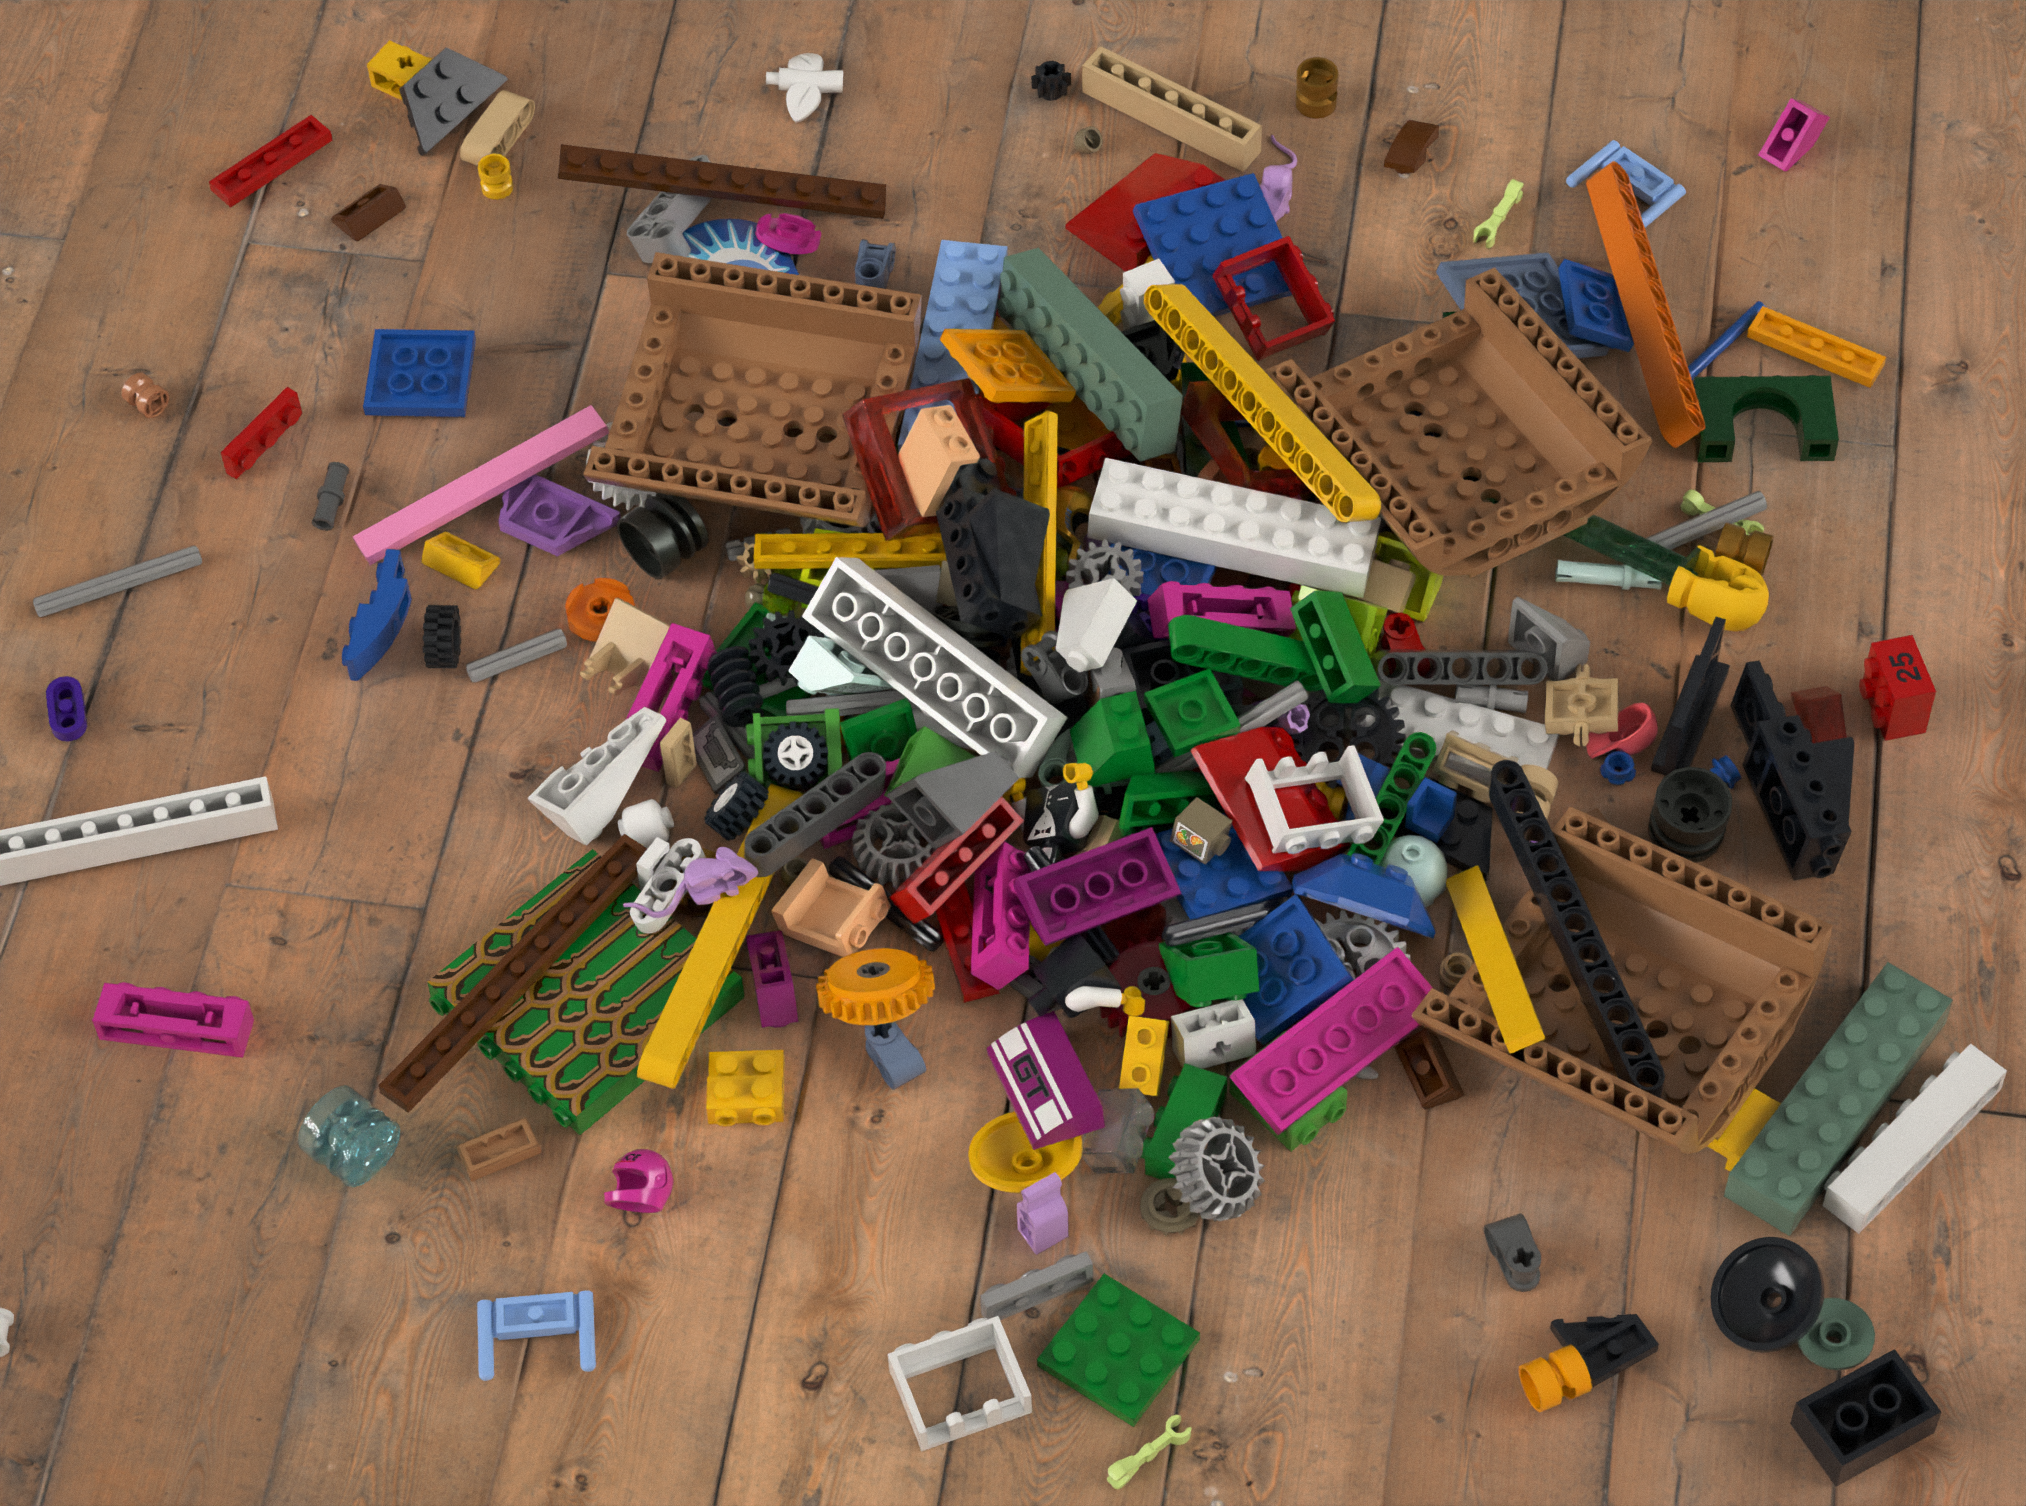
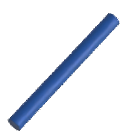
(1724, 340)

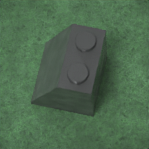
(953, 797)

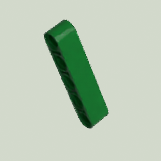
(1241, 652)
(1395, 798)

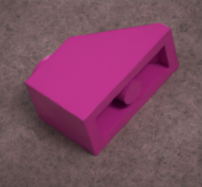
(1793, 134)

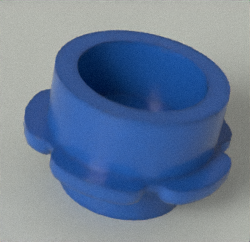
(1621, 761)
(1726, 770)

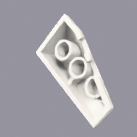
(591, 790)

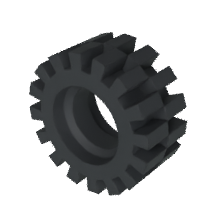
(442, 636)

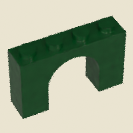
(1801, 399)

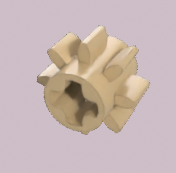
(747, 560)

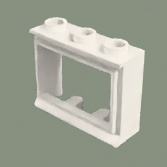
(1286, 774)
(945, 1349)

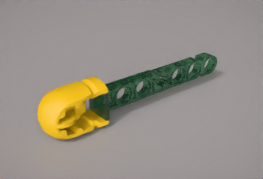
(1700, 581)

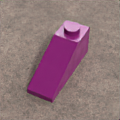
(772, 979)

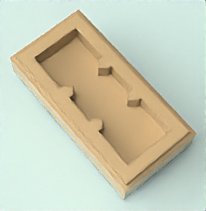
(678, 753)

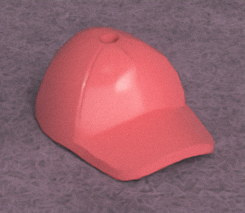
(1635, 732)

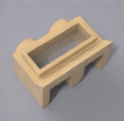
(1467, 765)

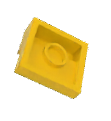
(745, 1087)

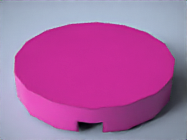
(788, 233)

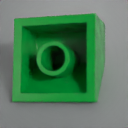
(1113, 740)
(1212, 969)

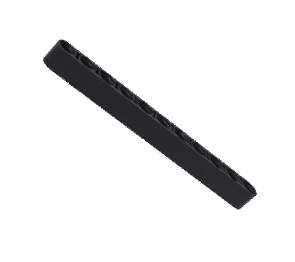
(1574, 914)

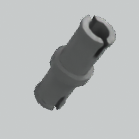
(330, 496)

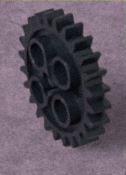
(1379, 737)

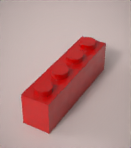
(955, 862)

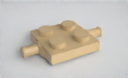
(1582, 706)

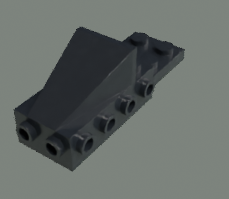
(992, 550)
(1796, 782)

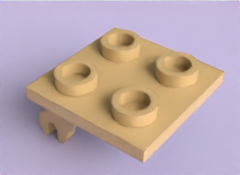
(626, 646)

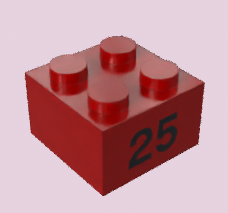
(1897, 688)

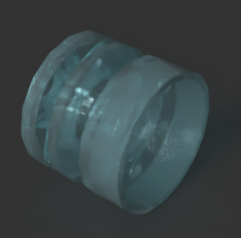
(348, 1136)

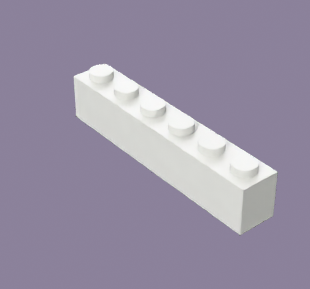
(1913, 1138)

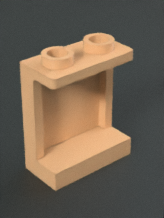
(933, 456)
(829, 911)

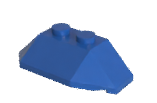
(1367, 890)

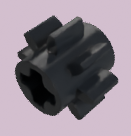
(1051, 80)

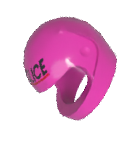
(642, 1182)

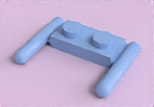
(1646, 180)
(535, 1317)

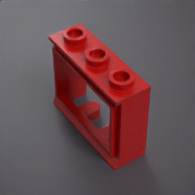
(1300, 283)

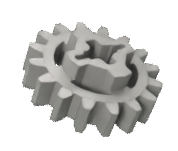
(1100, 561)

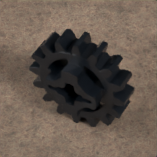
(784, 641)

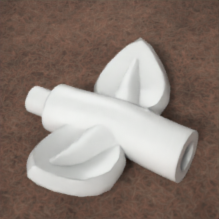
(805, 83)

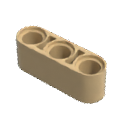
(498, 127)

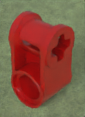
(1402, 634)

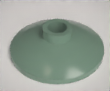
(1846, 1323)

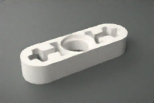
(668, 869)

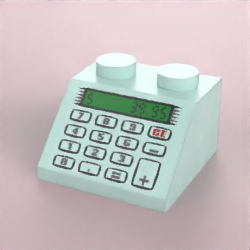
(831, 670)

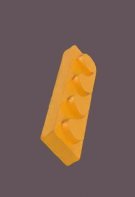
(1816, 347)

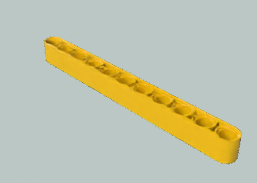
(1263, 403)
(707, 966)

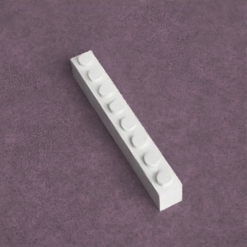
(136, 830)

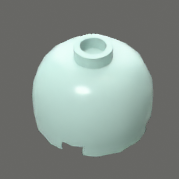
(1422, 862)

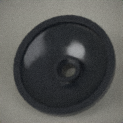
(1751, 1282)

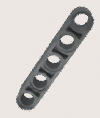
(1473, 674)
(815, 813)

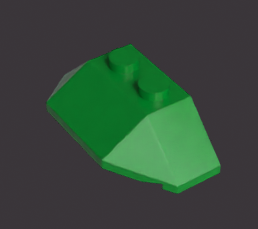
(1160, 797)

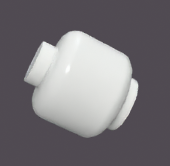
(646, 822)

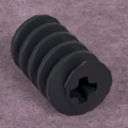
(735, 686)

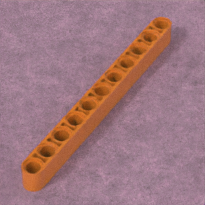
(1645, 305)

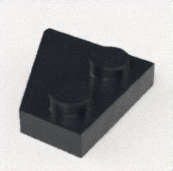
(1607, 1343)

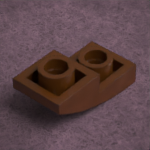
(1410, 146)

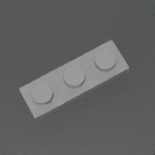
(1037, 1286)

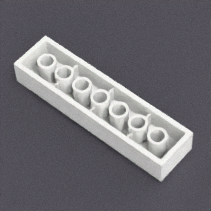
(1231, 527)
(933, 666)

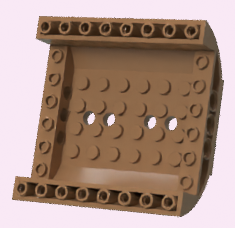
(773, 358)
(1507, 412)
(1697, 962)

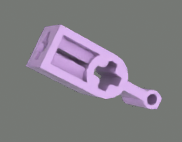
(1043, 1214)

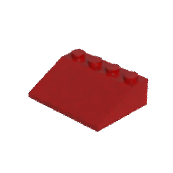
(1109, 221)
(1225, 768)

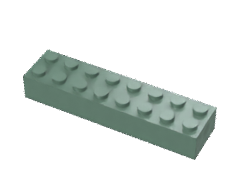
(1091, 354)
(1837, 1098)

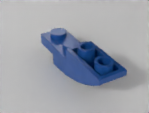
(380, 620)

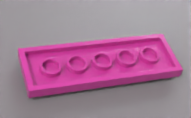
(1334, 1042)

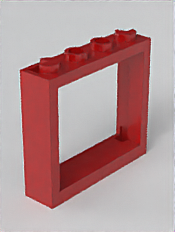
(1079, 461)

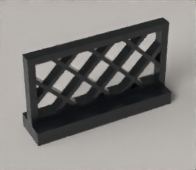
(1693, 706)

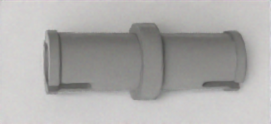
(1492, 697)

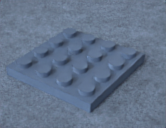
(1537, 283)

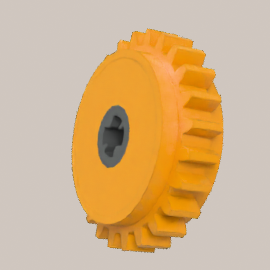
(875, 986)

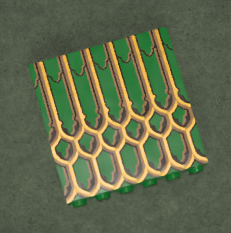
(590, 1013)

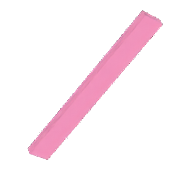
(481, 484)

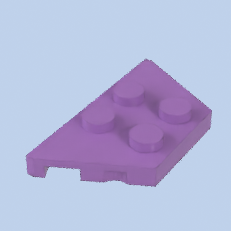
(552, 515)

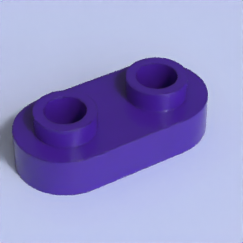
(66, 711)

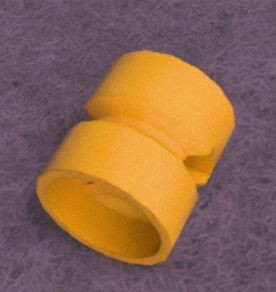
(1557, 1377)

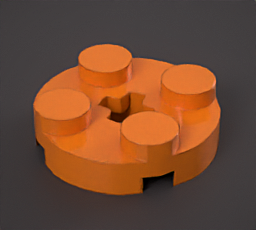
(584, 599)

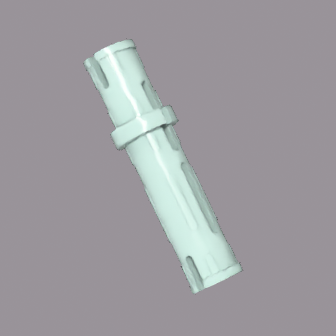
(1604, 575)

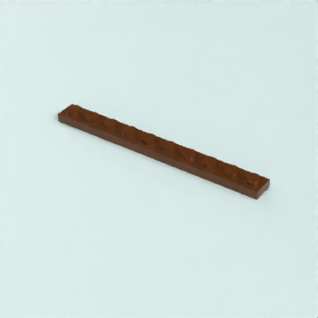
(721, 181)
(513, 975)

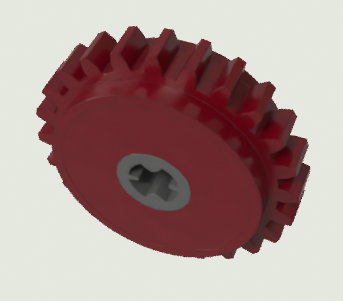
(1144, 968)

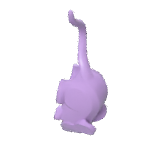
(1277, 183)
(708, 879)

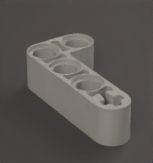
(664, 221)

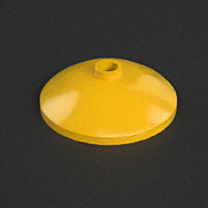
(1005, 1159)

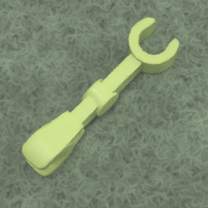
(1489, 228)
(1694, 503)
(1124, 1469)

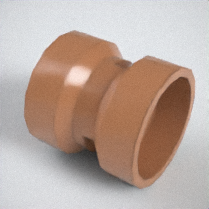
(141, 392)

